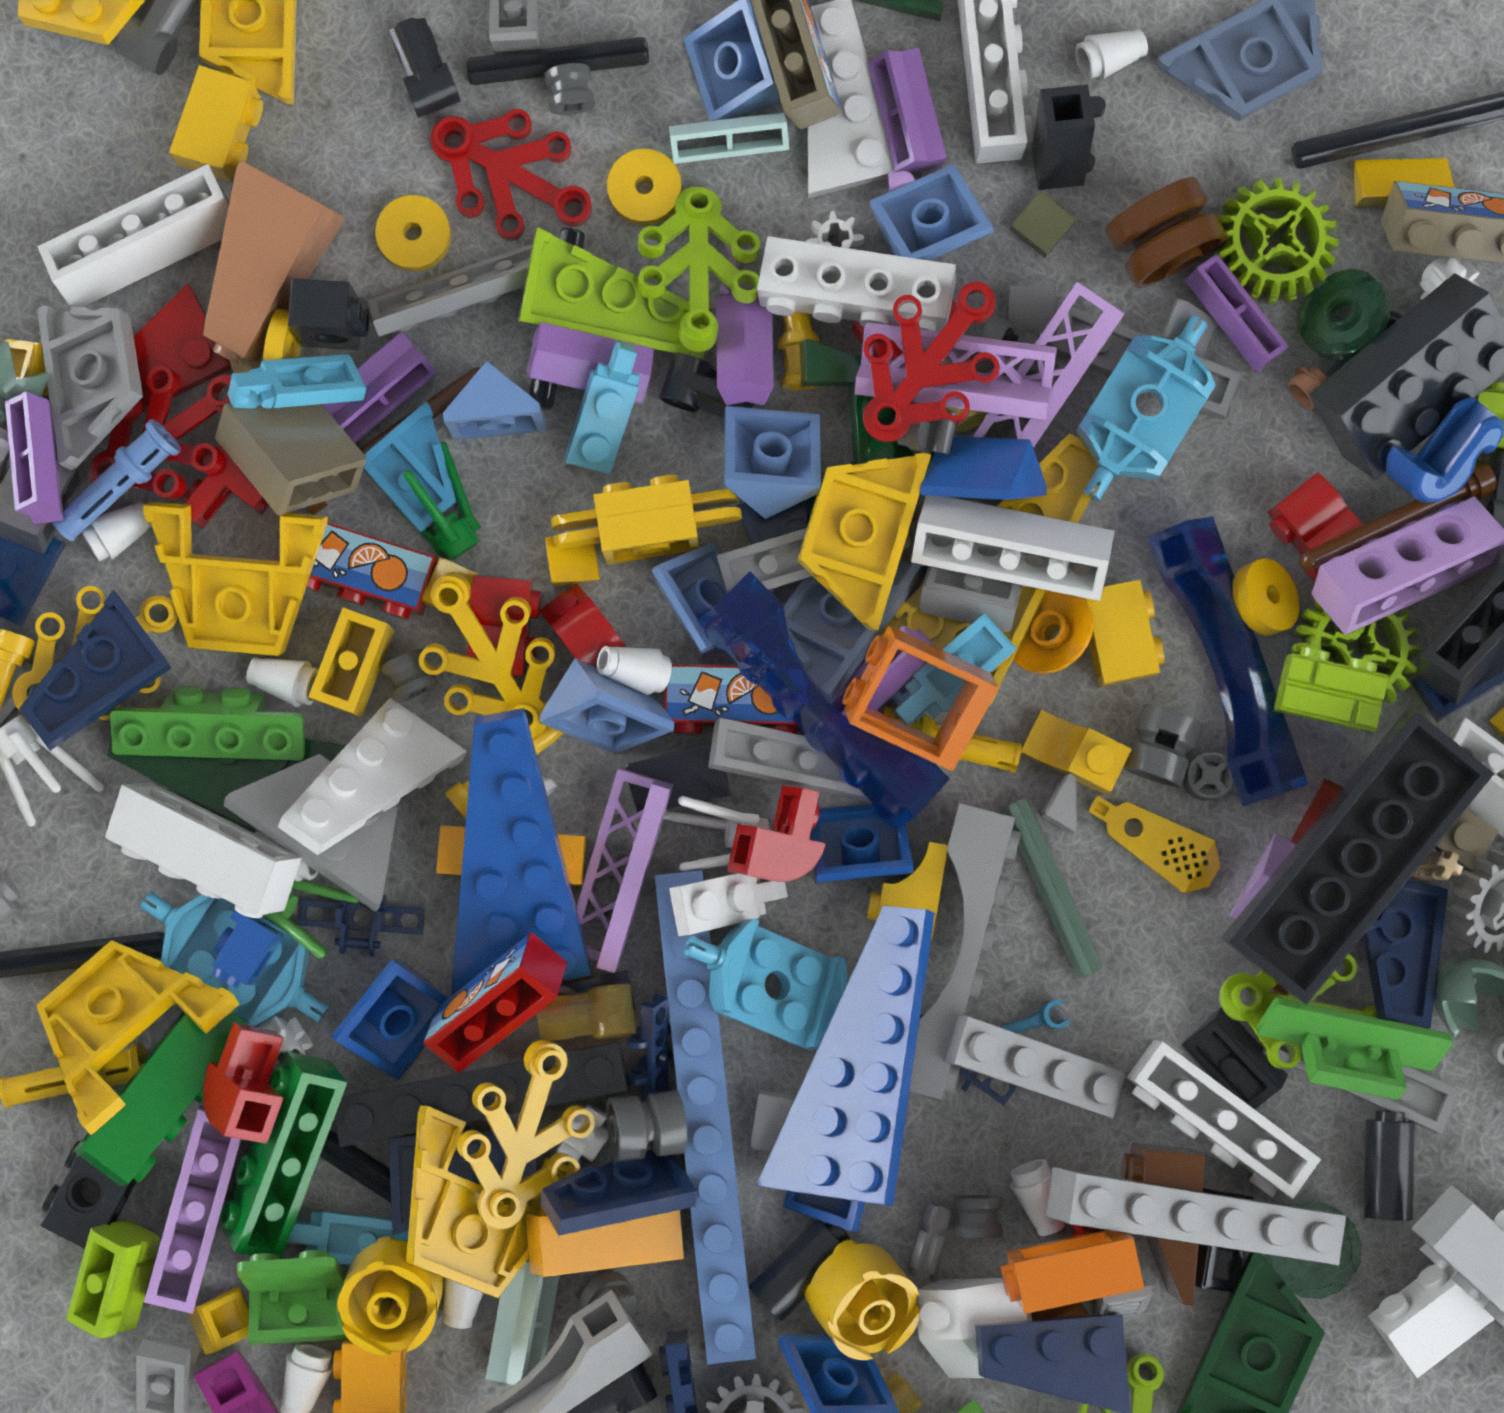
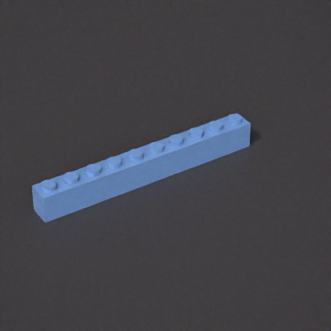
(709, 1139)

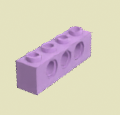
(1409, 565)
(192, 1217)

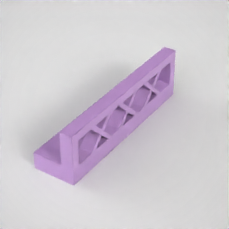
(1075, 367)
(1004, 396)
(636, 869)

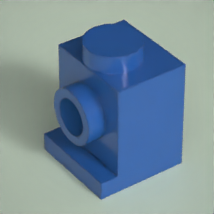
(244, 950)

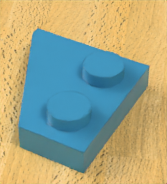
(413, 448)

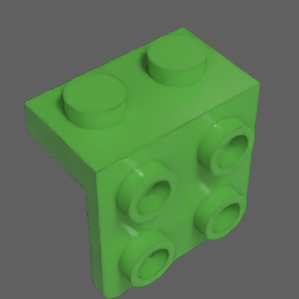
(293, 1297)

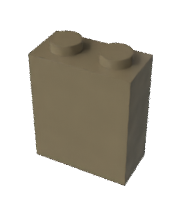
(291, 454)

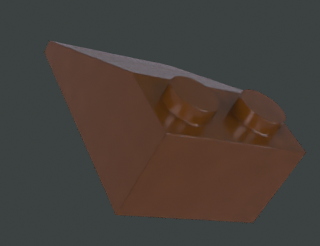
(1177, 1169)

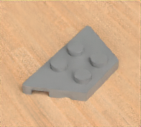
(90, 377)
(354, 863)

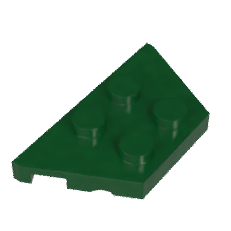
(1256, 1348)

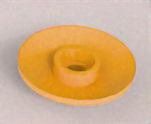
(1062, 613)

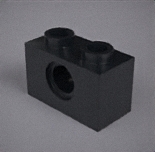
(327, 314)
(71, 1214)

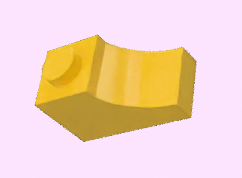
(1075, 750)
(917, 890)

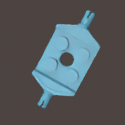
(1138, 444)
(190, 946)
(738, 973)

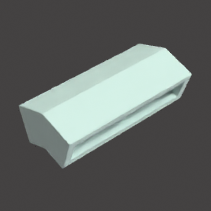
(728, 127)
(522, 1326)

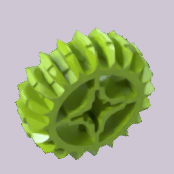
(1287, 253)
(1337, 643)

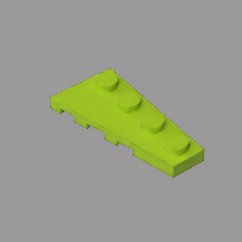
(592, 296)

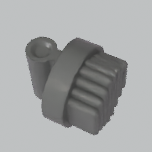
(930, 436)
(603, 1282)

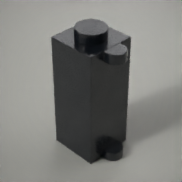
(1065, 136)

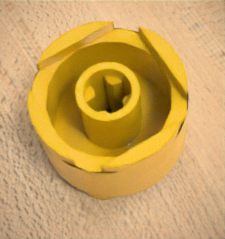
(863, 1300)
(388, 1301)

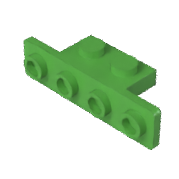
(209, 727)
(1353, 1048)

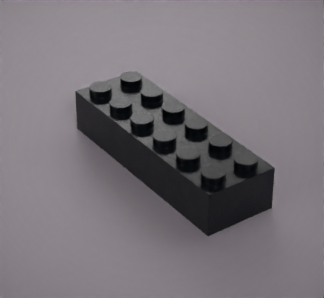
(1357, 856)

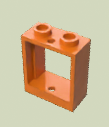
(961, 719)
(1072, 1270)

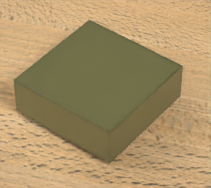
(1042, 224)

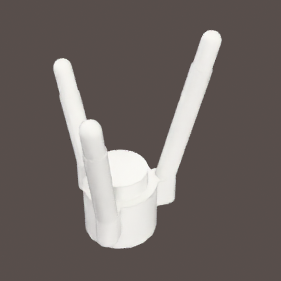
(20, 744)
(729, 826)

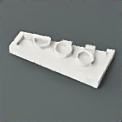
(852, 145)
(369, 775)

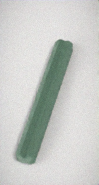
(1053, 890)

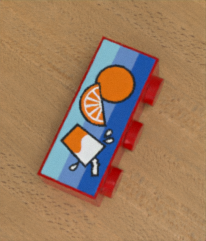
(372, 570)
(709, 692)
(495, 1002)

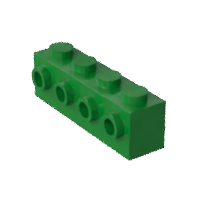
(156, 1100)
(278, 1173)

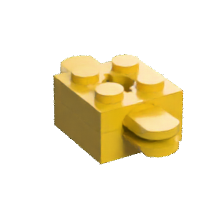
(645, 519)

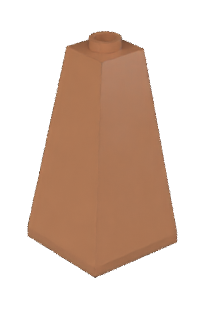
(265, 243)

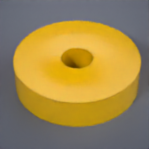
(644, 166)
(407, 213)
(280, 339)
(1266, 597)

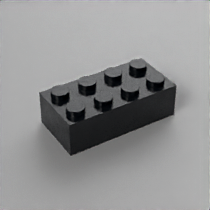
(1413, 374)

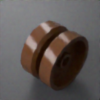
(1165, 232)

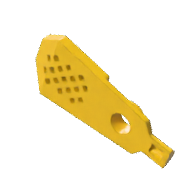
(1154, 840)

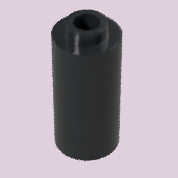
(1389, 1167)
(784, 1281)

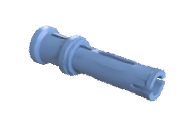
(131, 466)

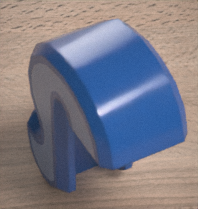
(1448, 454)

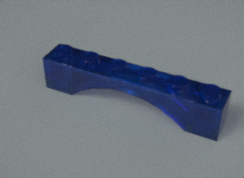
(754, 632)
(1258, 738)

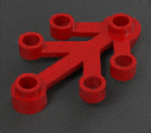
(506, 167)
(926, 368)
(177, 426)

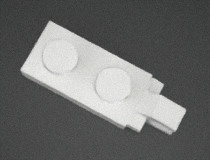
(721, 901)

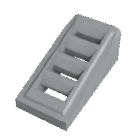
(1127, 1304)

